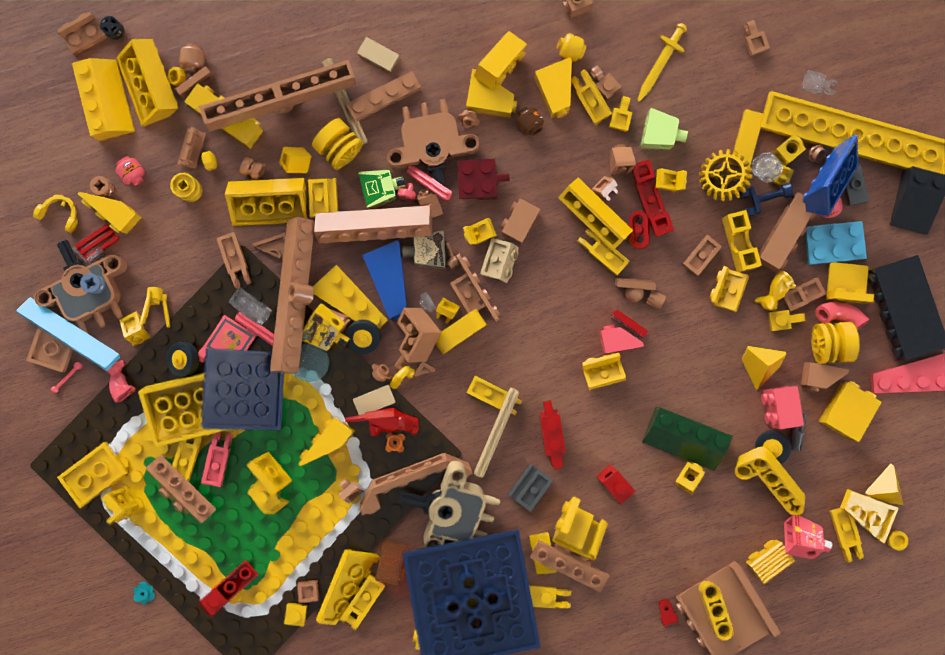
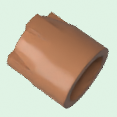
(655, 299)

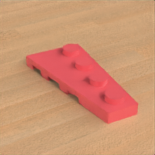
(911, 377)

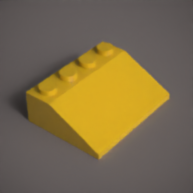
(175, 409)

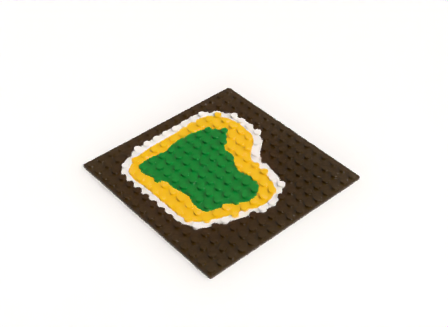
(285, 548)

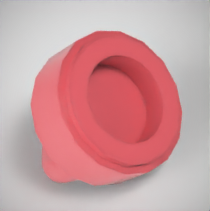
(407, 193)

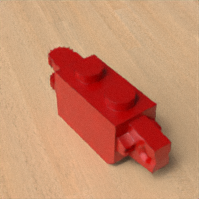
(552, 435)

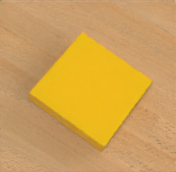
(269, 473)

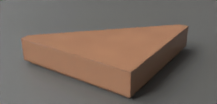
(272, 245)

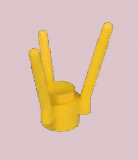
(154, 297)

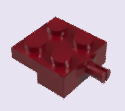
(479, 179)

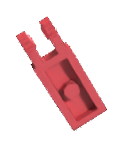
(217, 460)

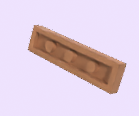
(383, 96)

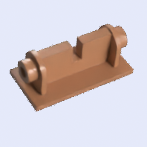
(191, 148)

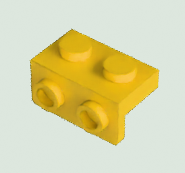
(729, 289)
(603, 371)

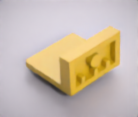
(848, 283)

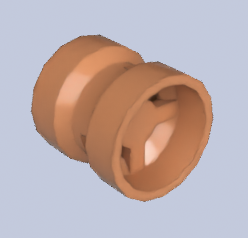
(252, 168)

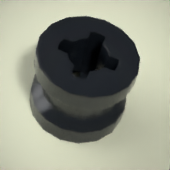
(108, 24)

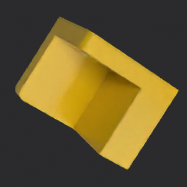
(295, 160)

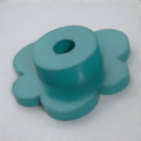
(148, 592)

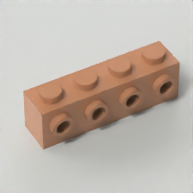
(785, 234)

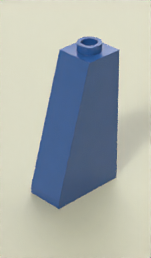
(388, 276)

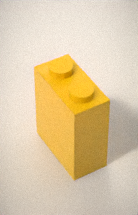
(850, 411)

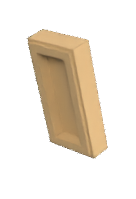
(378, 54)
(374, 400)

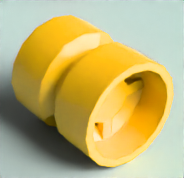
(186, 187)

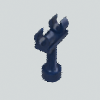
(786, 191)

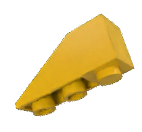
(119, 214)
(332, 438)

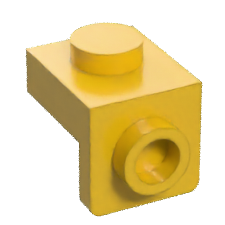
(671, 180)
(479, 232)

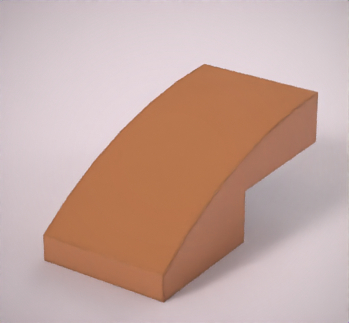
(804, 294)

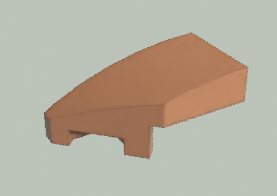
(419, 367)

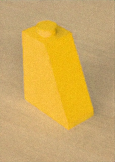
(555, 87)
(490, 101)

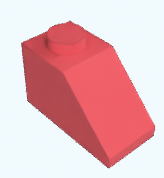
(617, 339)

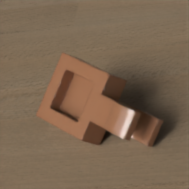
(755, 41)
(606, 84)

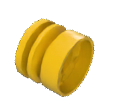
(337, 144)
(835, 342)

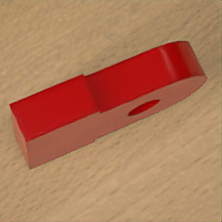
(667, 616)

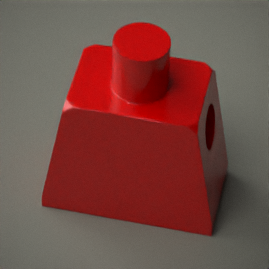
(615, 484)

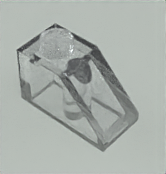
(250, 306)

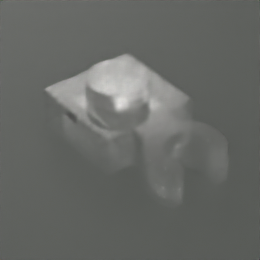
(815, 83)

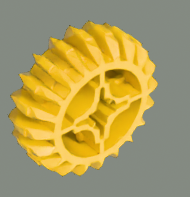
(718, 175)

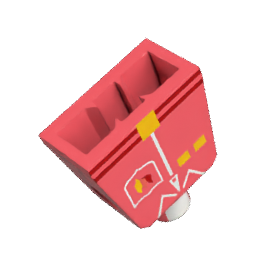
(804, 538)

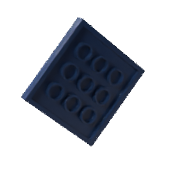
(241, 391)

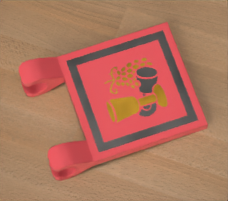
(228, 336)

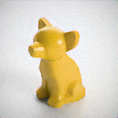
(779, 287)

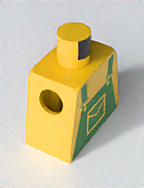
(266, 502)

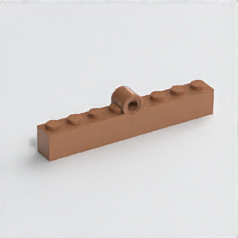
(278, 96)
(293, 296)

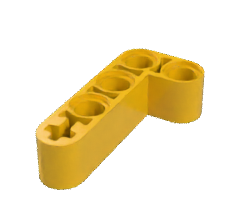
(773, 476)

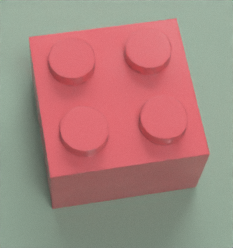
(782, 407)

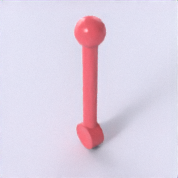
(77, 366)

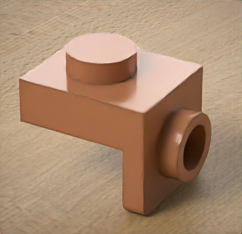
(426, 198)

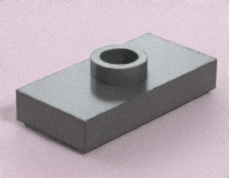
(856, 189)

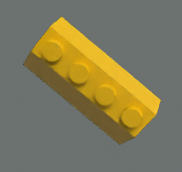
(146, 81)
(103, 98)
(266, 201)

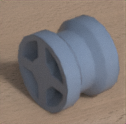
(98, 283)

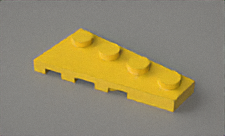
(346, 297)
(345, 583)

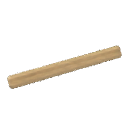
(343, 99)
(496, 432)

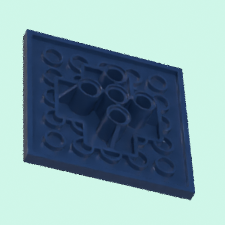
(498, 568)

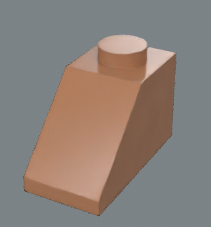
(621, 159)
(821, 376)

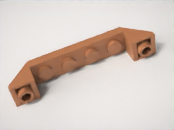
(370, 501)

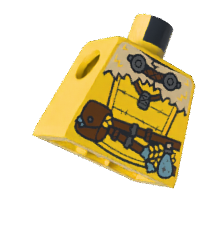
(324, 329)

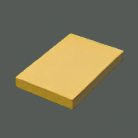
(93, 474)

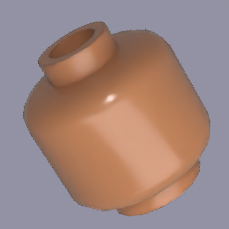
(192, 58)

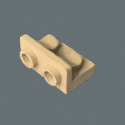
(499, 260)

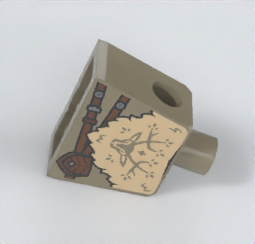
(427, 251)

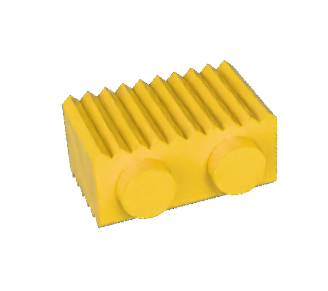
(769, 561)

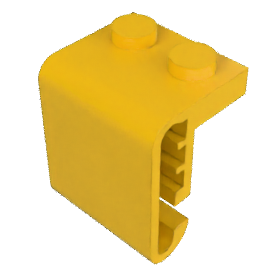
(579, 531)

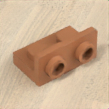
(82, 33)

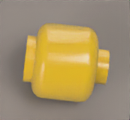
(572, 47)

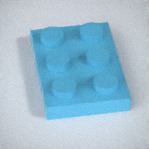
(835, 243)

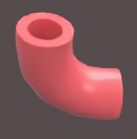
(841, 311)

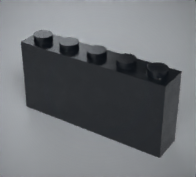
(907, 308)

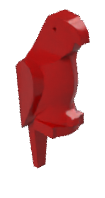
(387, 421)

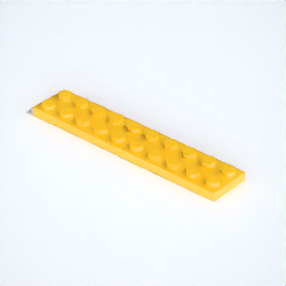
(832, 126)

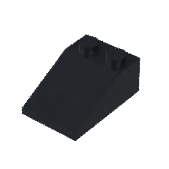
(918, 200)

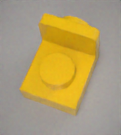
(132, 330)

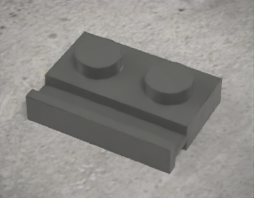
(530, 487)

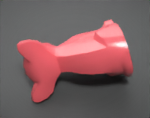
(118, 385)

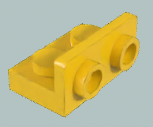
(120, 503)

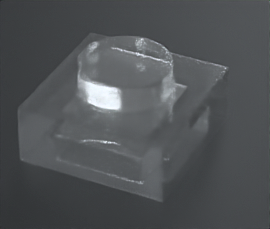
(427, 303)

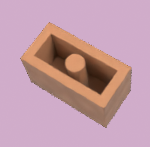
(520, 221)

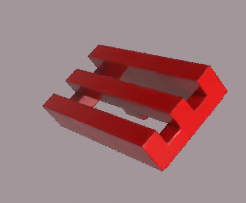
(93, 236)

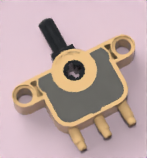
(453, 508)

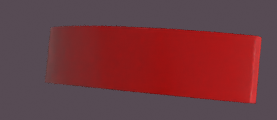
(651, 199)

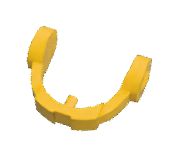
(41, 209)

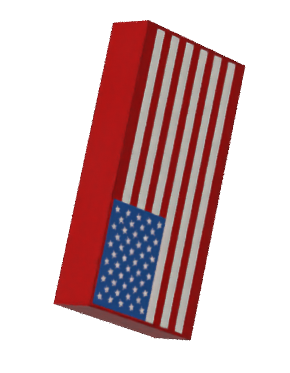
(629, 323)

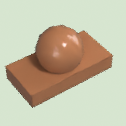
(634, 287)

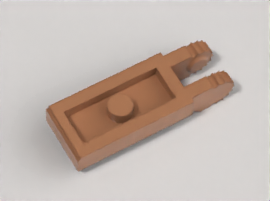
(233, 258)

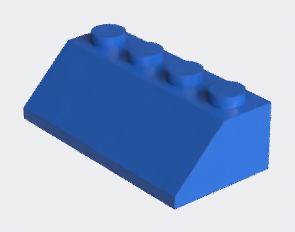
(833, 178)

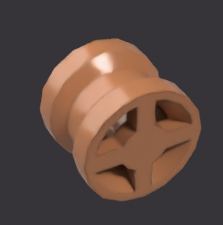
(105, 189)

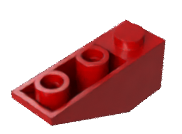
(227, 589)

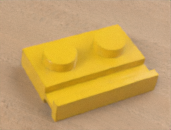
(322, 196)

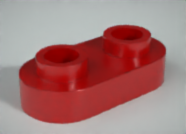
(639, 230)

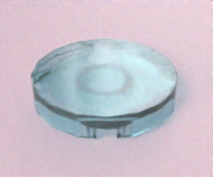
(313, 363)

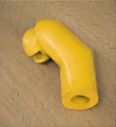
(399, 376)

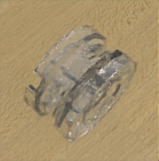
(767, 167)

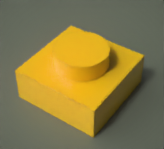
(295, 614)

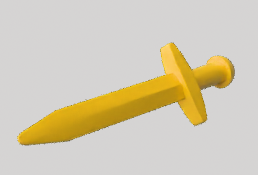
(671, 45)

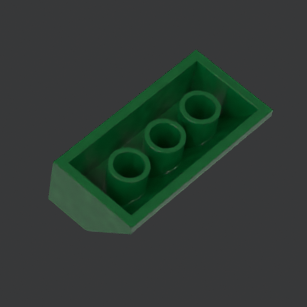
(686, 438)

